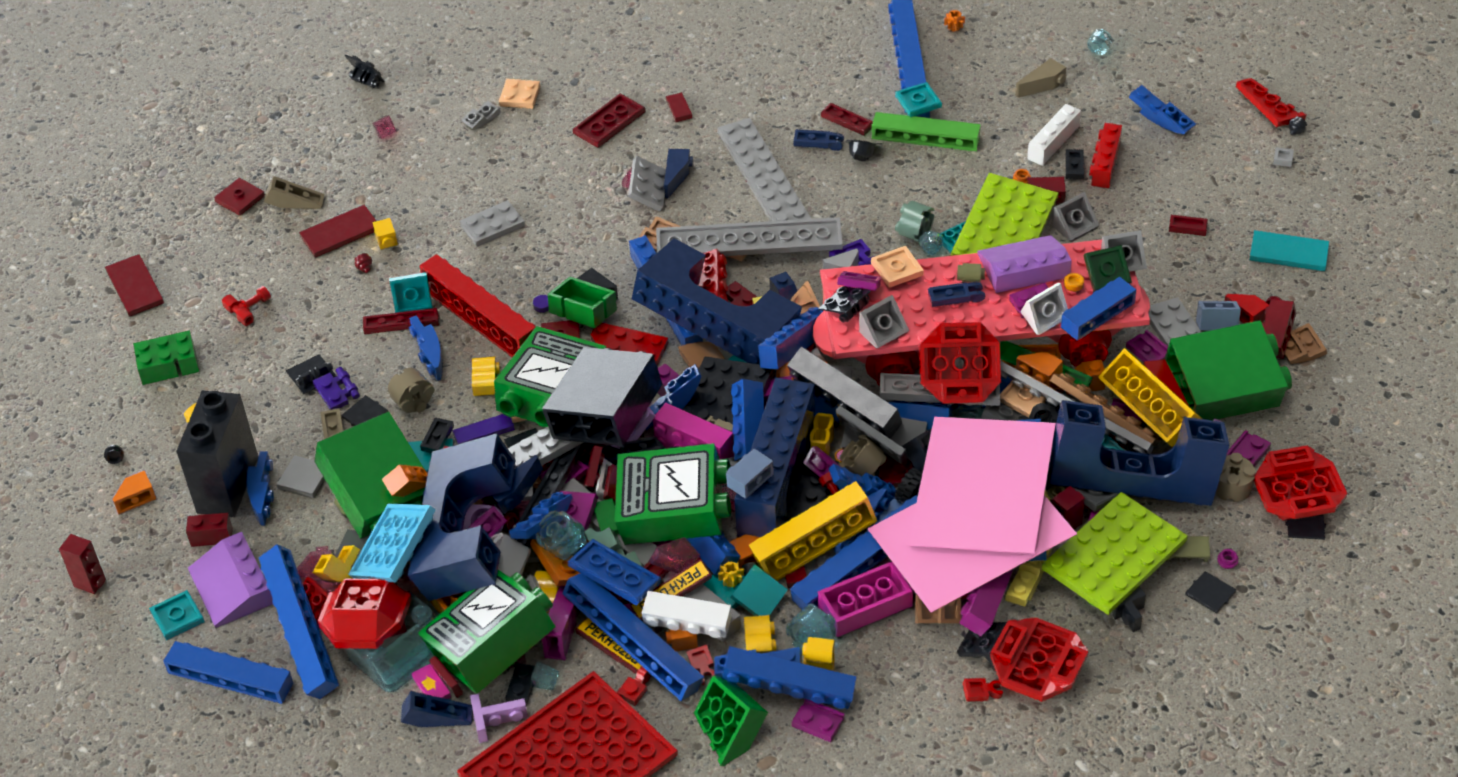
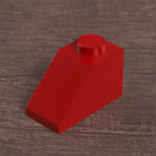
(1251, 307)

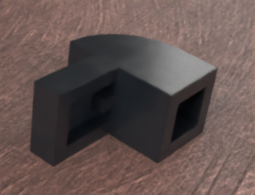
(1129, 609)

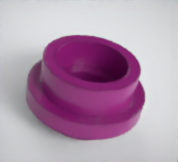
(1227, 559)

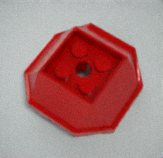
(981, 362)
(1299, 483)
(363, 613)
(1034, 640)

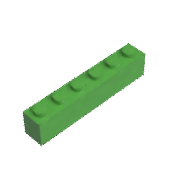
(926, 131)

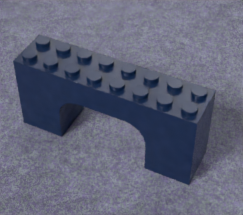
(671, 289)
(780, 436)
(1181, 475)
(447, 556)

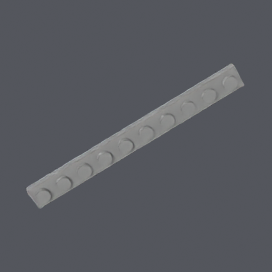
(1055, 398)

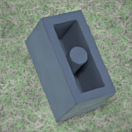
(1217, 314)
(749, 473)

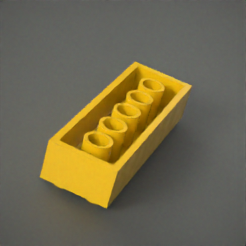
(1147, 396)
(814, 532)

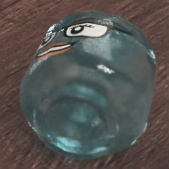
(1099, 41)

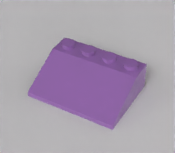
(1025, 263)
(230, 581)

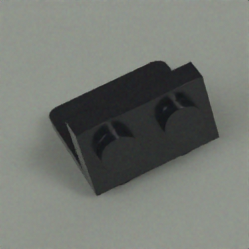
(981, 646)

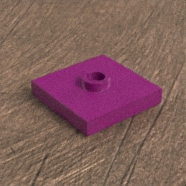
(582, 507)

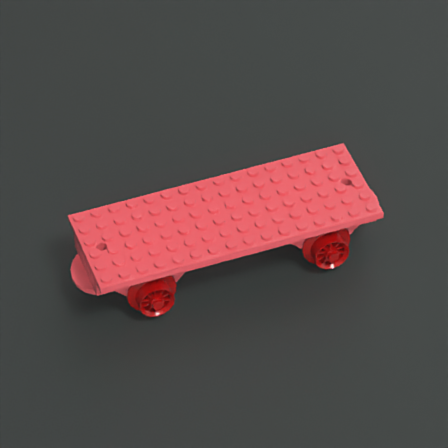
(994, 312)

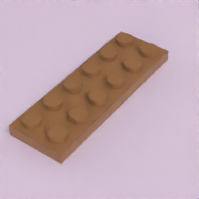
(1112, 412)

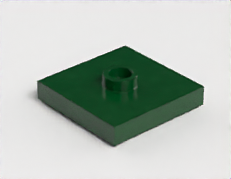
(1106, 266)

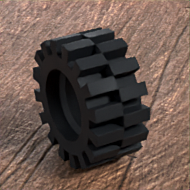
(909, 486)

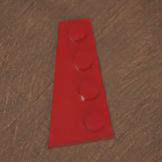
(1267, 103)

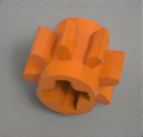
(954, 20)

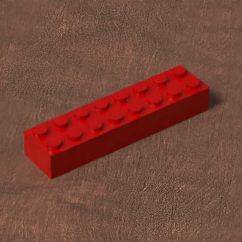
(476, 305)

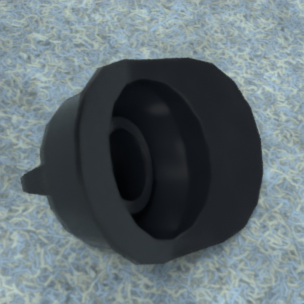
(860, 149)

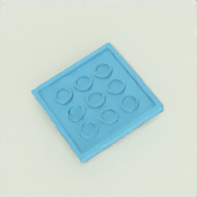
(392, 542)

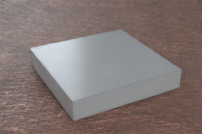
(301, 477)

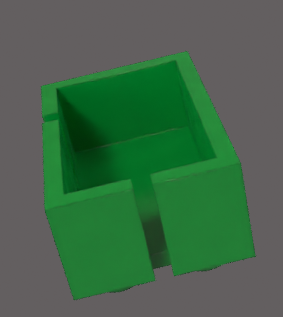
(582, 302)
(157, 357)

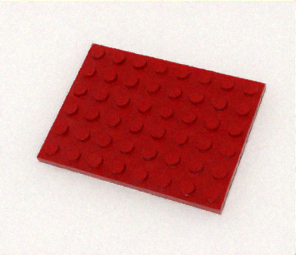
(577, 735)

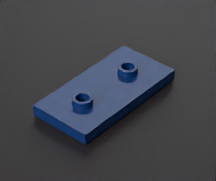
(614, 571)

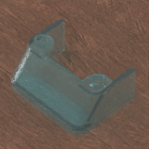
(393, 665)

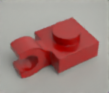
(634, 689)

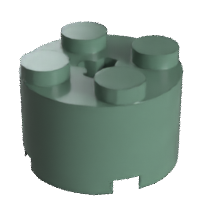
(915, 220)

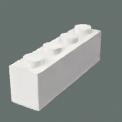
(1054, 134)
(686, 614)

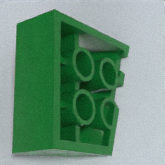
(729, 718)

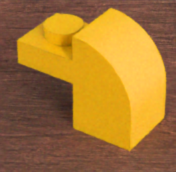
(336, 568)

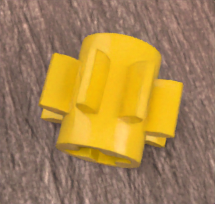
(731, 574)

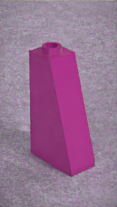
(564, 616)

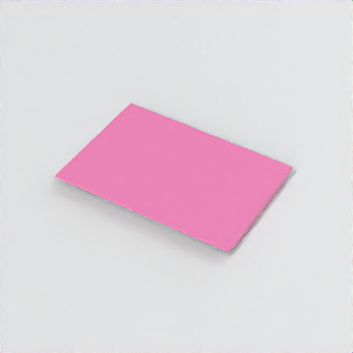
(983, 485)
(949, 573)

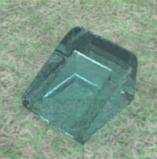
(544, 676)

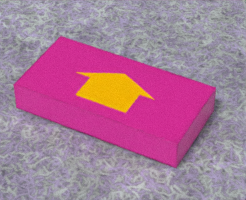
(430, 682)

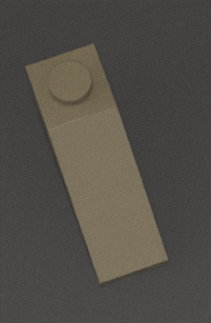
(1043, 78)
(290, 195)

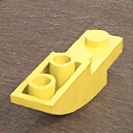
(1025, 582)

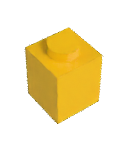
(385, 233)

